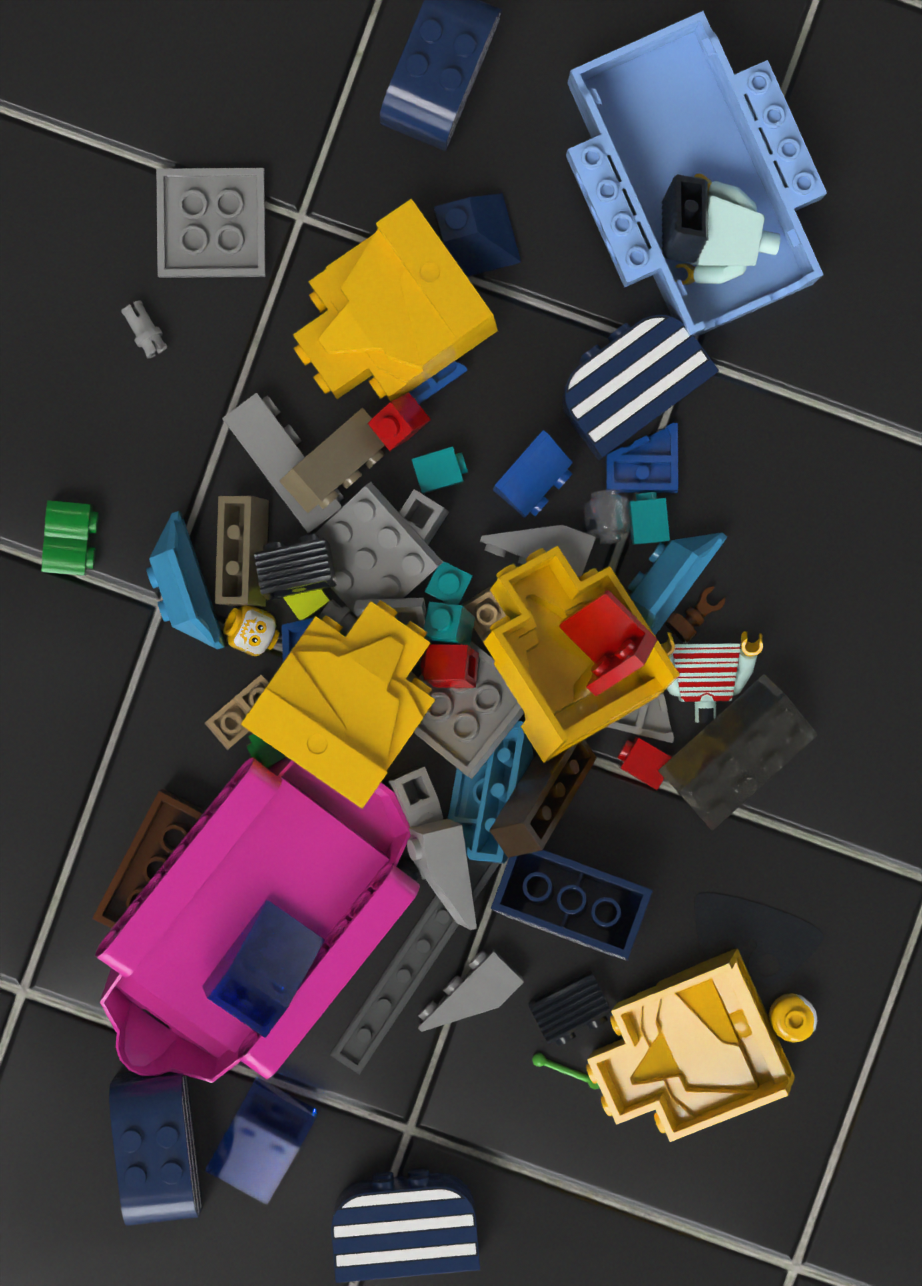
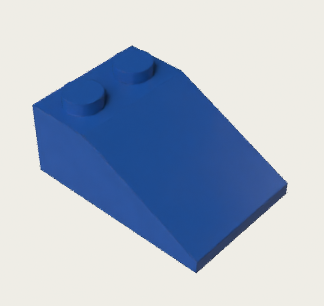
(533, 475)

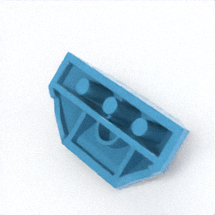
(671, 576)
(182, 585)
(480, 800)

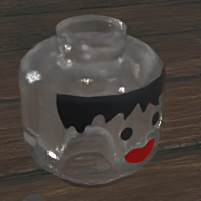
(607, 516)

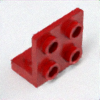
(610, 639)

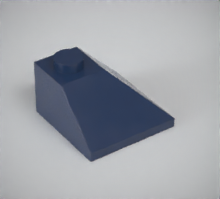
(478, 233)

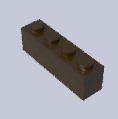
(541, 800)

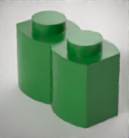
(68, 538)

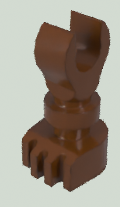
(684, 626)

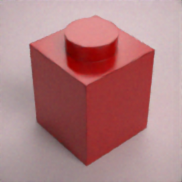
(399, 421)
(450, 666)
(643, 761)

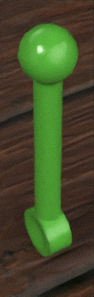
(539, 1060)

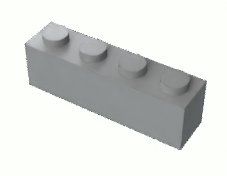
(275, 453)

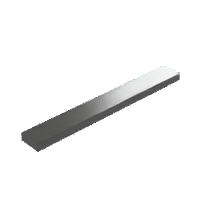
(403, 976)

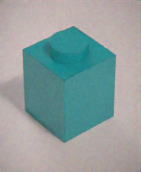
(439, 469)
(649, 519)
(448, 584)
(448, 624)

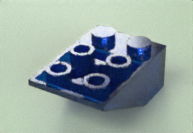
(263, 968)
(262, 1140)

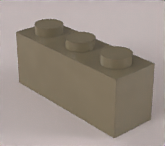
(334, 463)
(240, 533)

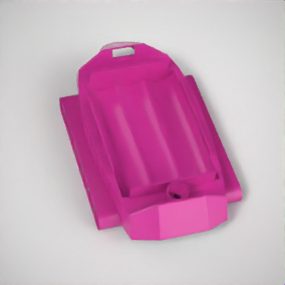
(260, 839)

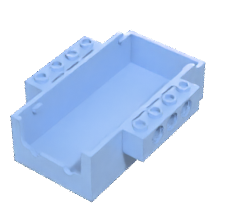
(681, 110)

